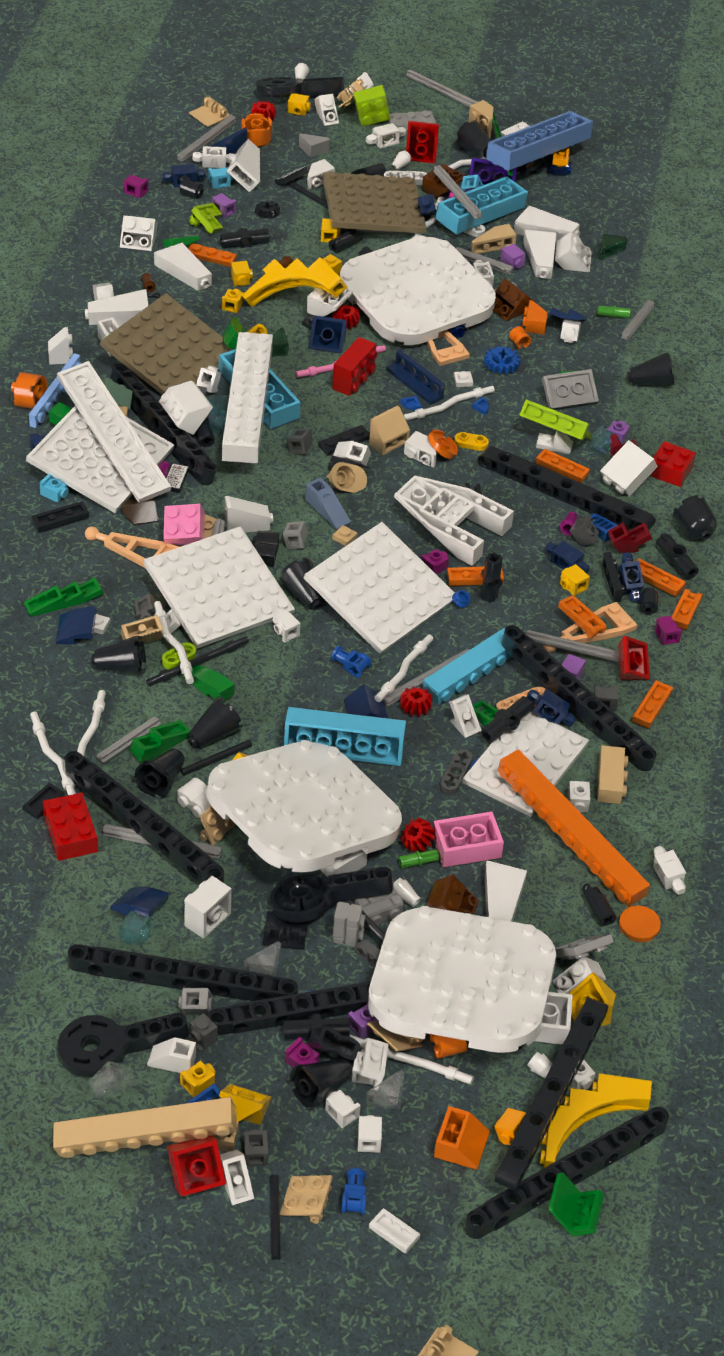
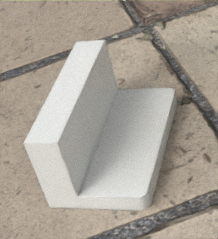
(374, 1060)

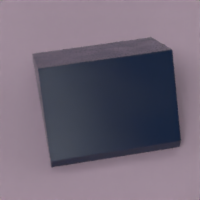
(233, 141)
(328, 334)
(363, 703)

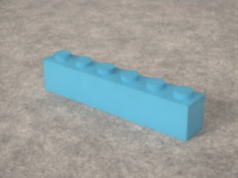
(467, 668)

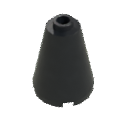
(473, 138)
(653, 372)
(294, 580)
(121, 656)
(214, 724)
(160, 772)
(319, 1079)

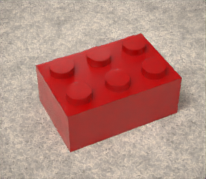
(354, 366)
(70, 826)

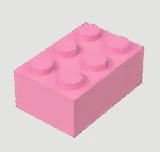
(468, 839)

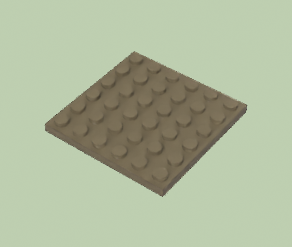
(373, 202)
(165, 344)

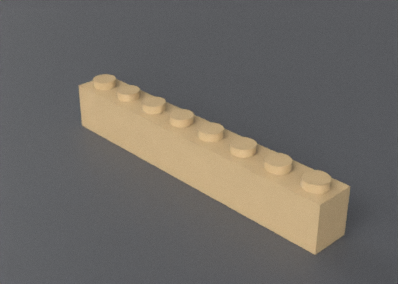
(145, 1127)

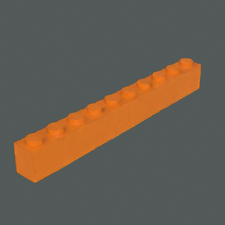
(573, 828)

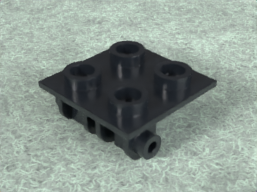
(287, 933)

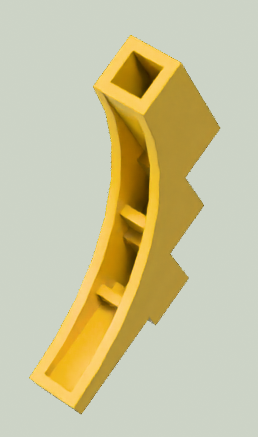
(296, 274)
(607, 1095)

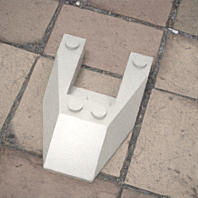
(444, 506)

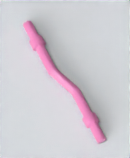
(313, 371)

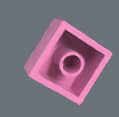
(184, 524)

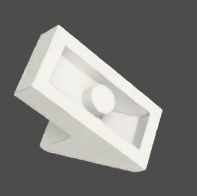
(557, 443)
(465, 716)

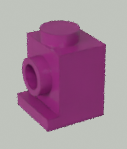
(136, 186)
(437, 560)
(667, 630)
(300, 1053)

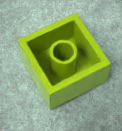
(372, 105)

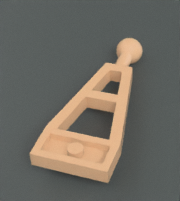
(448, 355)
(93, 533)
(614, 614)

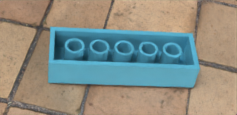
(492, 199)
(280, 403)
(354, 735)

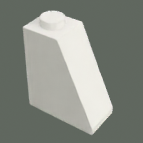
(246, 514)

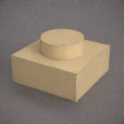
(344, 535)

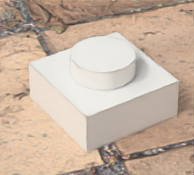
(463, 379)
(172, 621)
(101, 624)

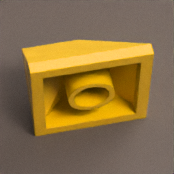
(596, 989)
(249, 1104)

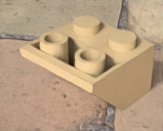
(483, 114)
(388, 431)

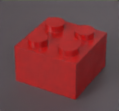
(673, 463)
(196, 1165)

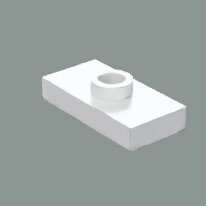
(394, 1231)

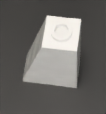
(246, 165)
(543, 221)
(540, 251)
(184, 266)
(120, 307)
(503, 890)

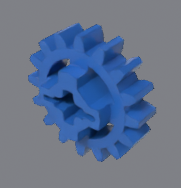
(502, 360)

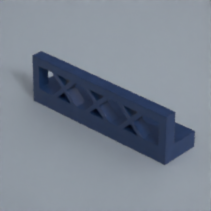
(416, 381)

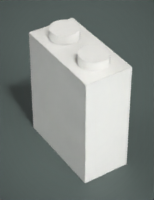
(628, 469)

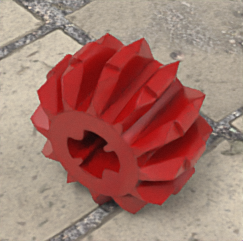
(264, 108)
(347, 313)
(416, 701)
(417, 835)

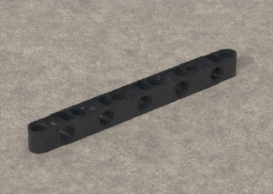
(156, 417)
(564, 488)
(581, 699)
(141, 818)
(177, 973)
(276, 1010)
(547, 1101)
(536, 1189)

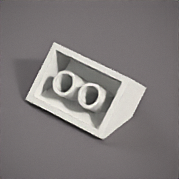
(186, 406)

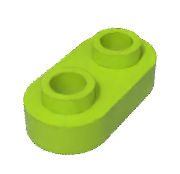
(171, 659)

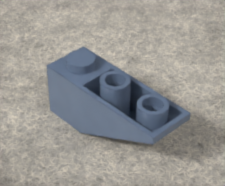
(326, 503)

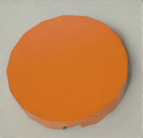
(443, 445)
(639, 923)

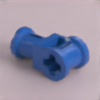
(352, 661)
(354, 1194)

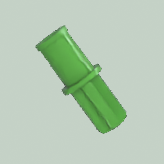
(613, 311)
(418, 859)

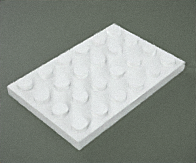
(542, 742)

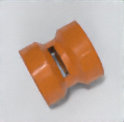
(520, 337)

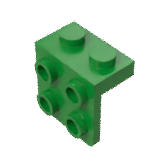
(575, 1209)

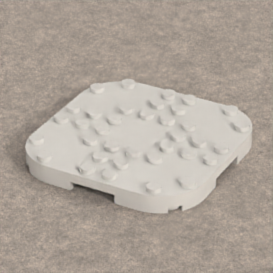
(418, 289)
(303, 805)
(462, 978)

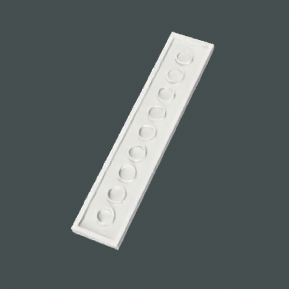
(114, 432)

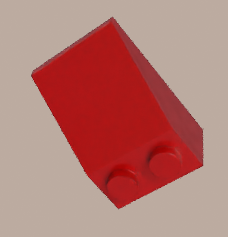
(422, 141)

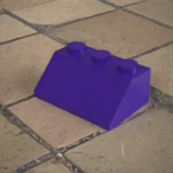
(489, 172)

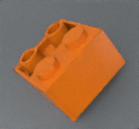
(461, 1138)

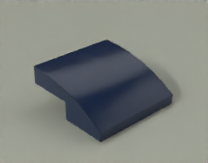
(572, 315)
(76, 625)
(140, 900)

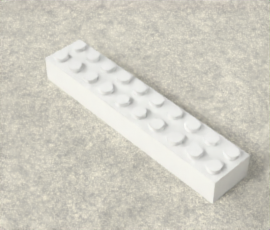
(247, 398)

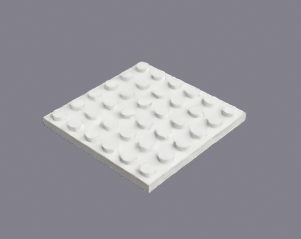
(78, 459)
(218, 586)
(380, 587)

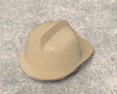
(349, 475)

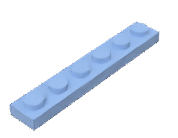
(51, 395)

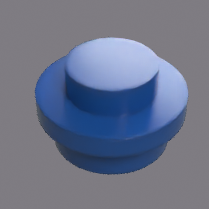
(461, 598)

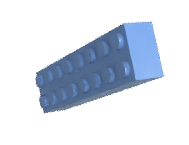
(539, 140)

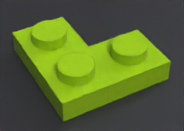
(208, 216)

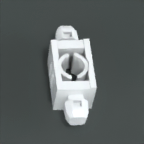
(386, 135)
(213, 157)
(485, 270)
(669, 869)

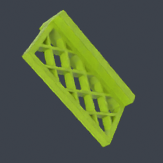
(555, 420)

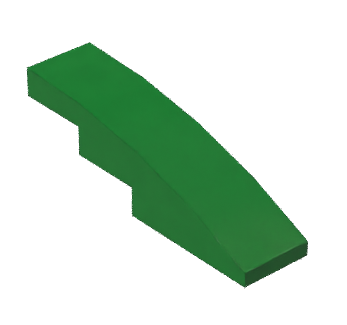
(68, 596)

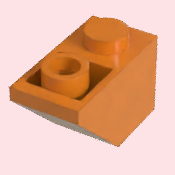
(536, 318)

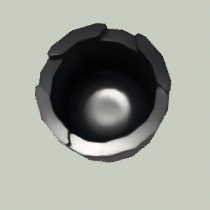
(695, 518)

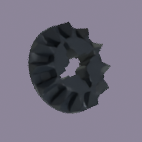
(262, 212)

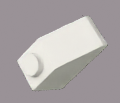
(236, 1177)

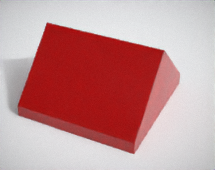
(633, 659)

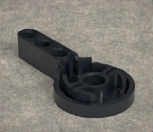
(309, 87)
(307, 903)
(113, 1038)

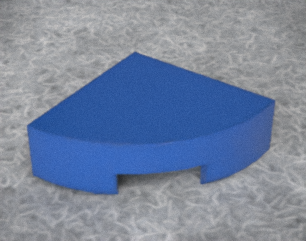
(411, 403)
(481, 405)

